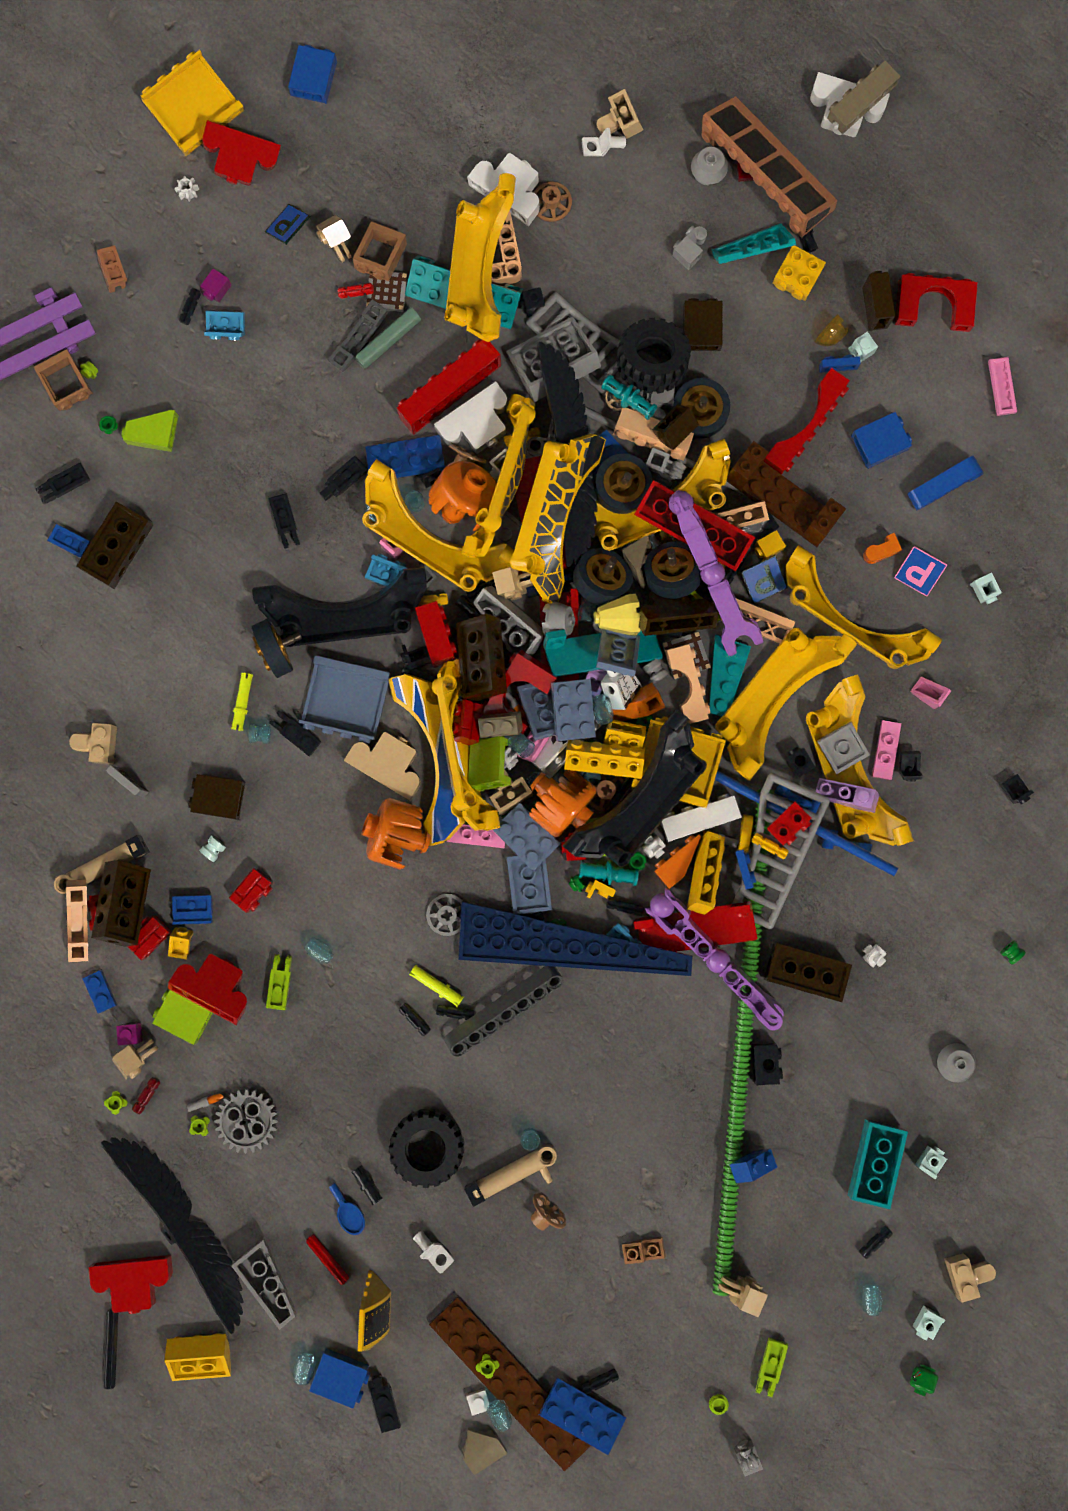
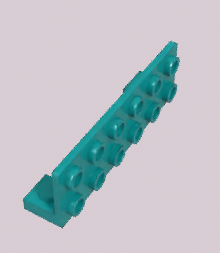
(431, 283)
(581, 652)

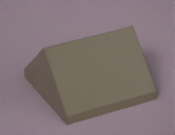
(635, 557)

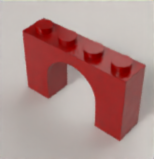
(959, 292)
(526, 669)

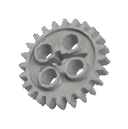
(229, 1124)

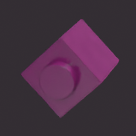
(215, 286)
(129, 1034)

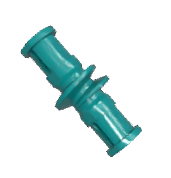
(628, 397)
(608, 873)

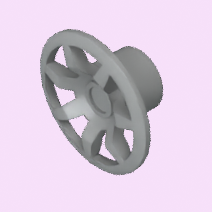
(446, 914)

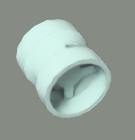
(212, 849)

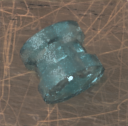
(414, 505)

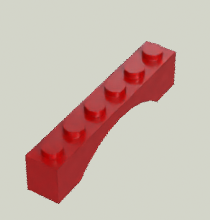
(829, 390)

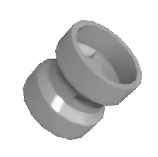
(655, 671)

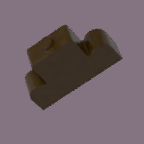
(676, 615)

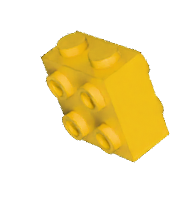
(798, 273)
(624, 734)

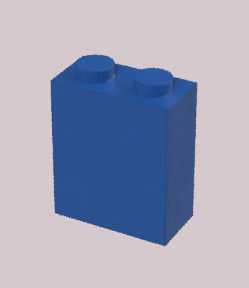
(312, 73)
(881, 440)
(340, 1378)

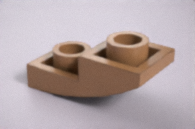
(643, 1250)

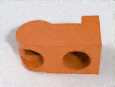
(885, 550)

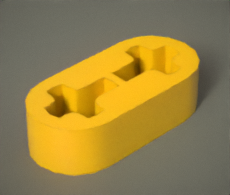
(745, 832)

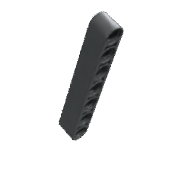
(503, 1010)

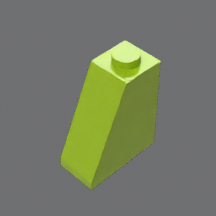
(152, 431)

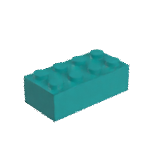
(877, 1164)

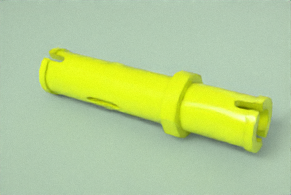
(240, 709)
(436, 985)

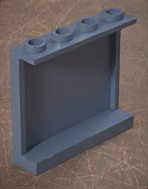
(345, 699)

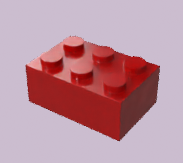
(436, 633)

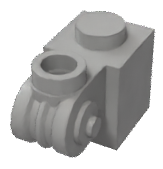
(687, 250)
(662, 400)
(659, 462)
(748, 1457)

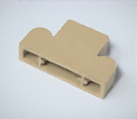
(387, 763)

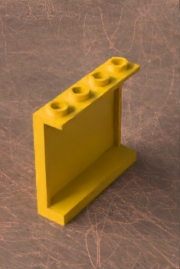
(188, 99)
(705, 746)

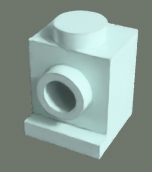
(863, 347)
(988, 582)
(924, 1161)
(925, 1317)

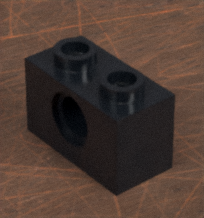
(760, 1053)

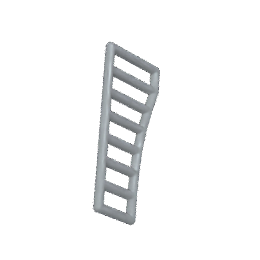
(597, 332)
(799, 853)

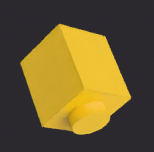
(769, 545)

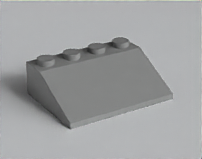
(566, 338)

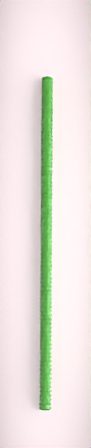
(739, 1090)

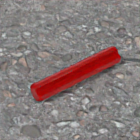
(327, 1259)

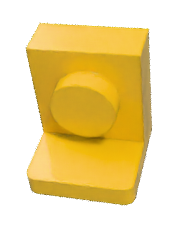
(603, 889)
(180, 943)

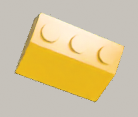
(198, 1357)

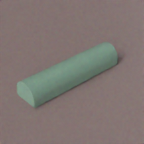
(387, 338)

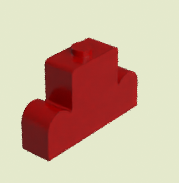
(238, 153)
(212, 987)
(131, 1281)

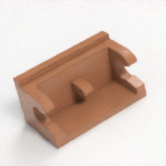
(111, 268)

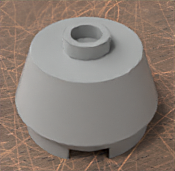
(709, 166)
(558, 618)
(956, 1062)

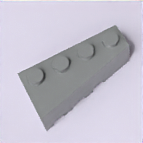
(517, 628)
(264, 1281)

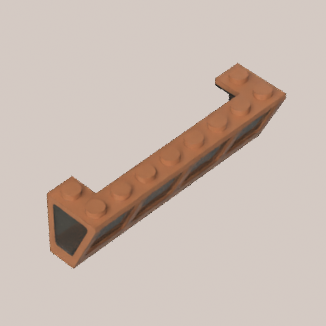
(769, 164)

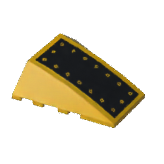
(374, 1313)

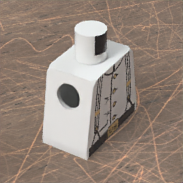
(620, 689)

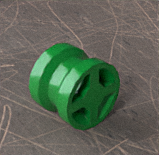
(1013, 952)

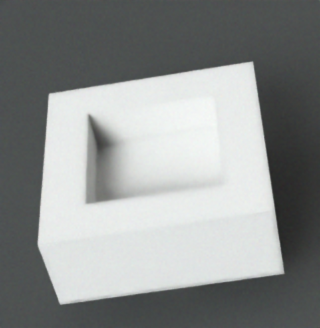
(478, 1401)

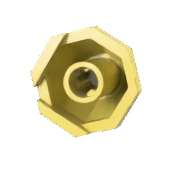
(619, 615)

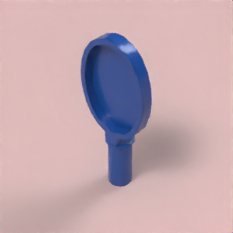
(348, 1214)

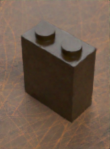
(878, 301)
(703, 324)
(217, 796)

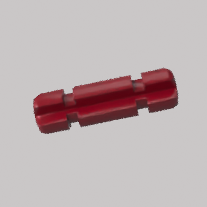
(146, 1095)

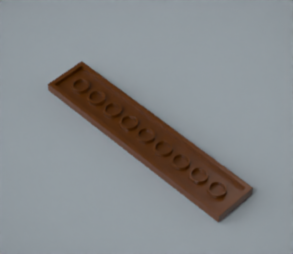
(510, 1382)

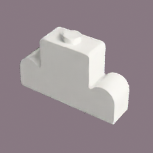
(831, 89)
(526, 203)
(476, 420)

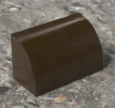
(675, 426)

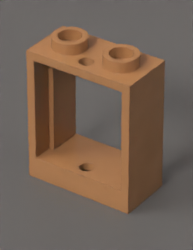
(384, 235)
(55, 364)

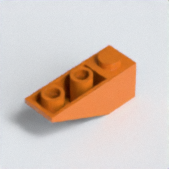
(643, 704)
(676, 866)

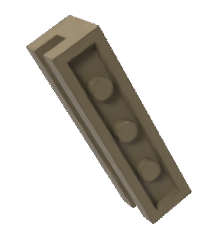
(864, 96)

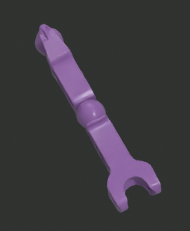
(713, 574)
(716, 959)

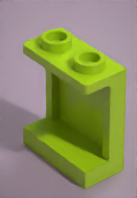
(487, 764)
(181, 1017)

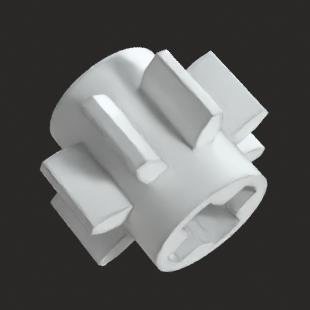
(187, 188)
(510, 758)
(653, 847)
(874, 955)

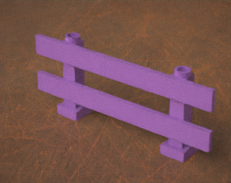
(54, 313)

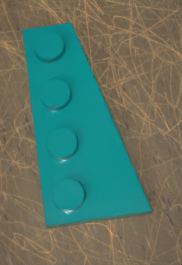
(754, 244)
(725, 675)

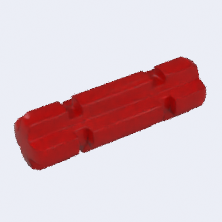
(355, 290)

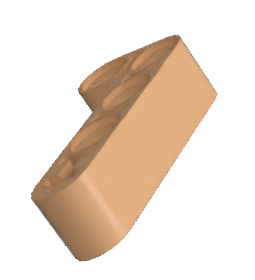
(508, 262)

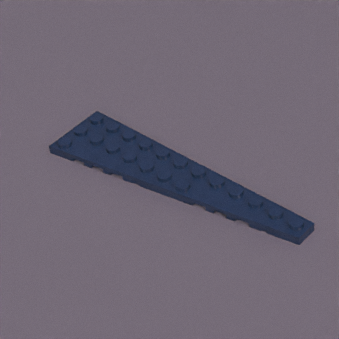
(519, 939)

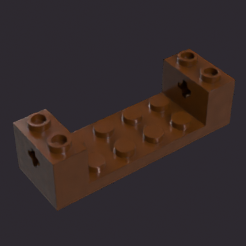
(783, 497)

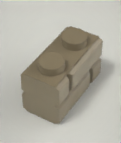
(500, 724)

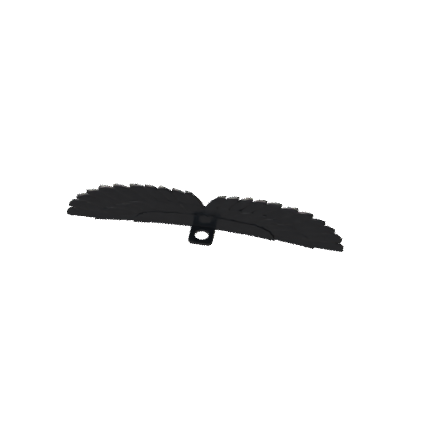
(568, 423)
(173, 1209)

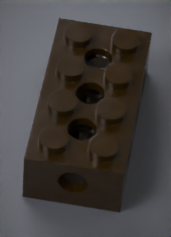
(106, 536)
(481, 657)
(121, 903)
(814, 984)

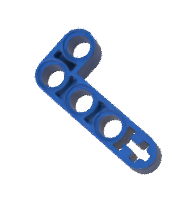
(945, 482)

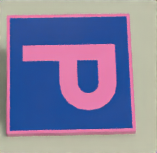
(920, 571)

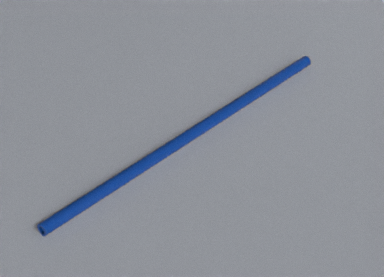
(822, 832)

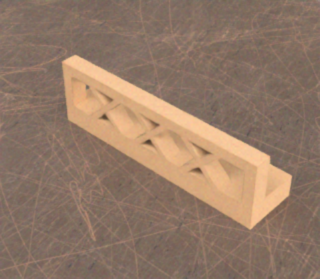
(769, 618)

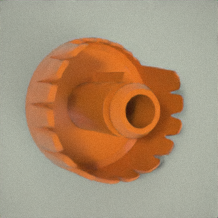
(461, 490)
(562, 802)
(392, 829)

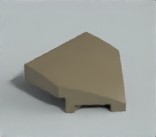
(482, 1450)

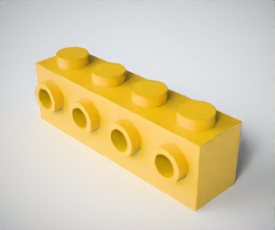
(604, 759)
(706, 873)

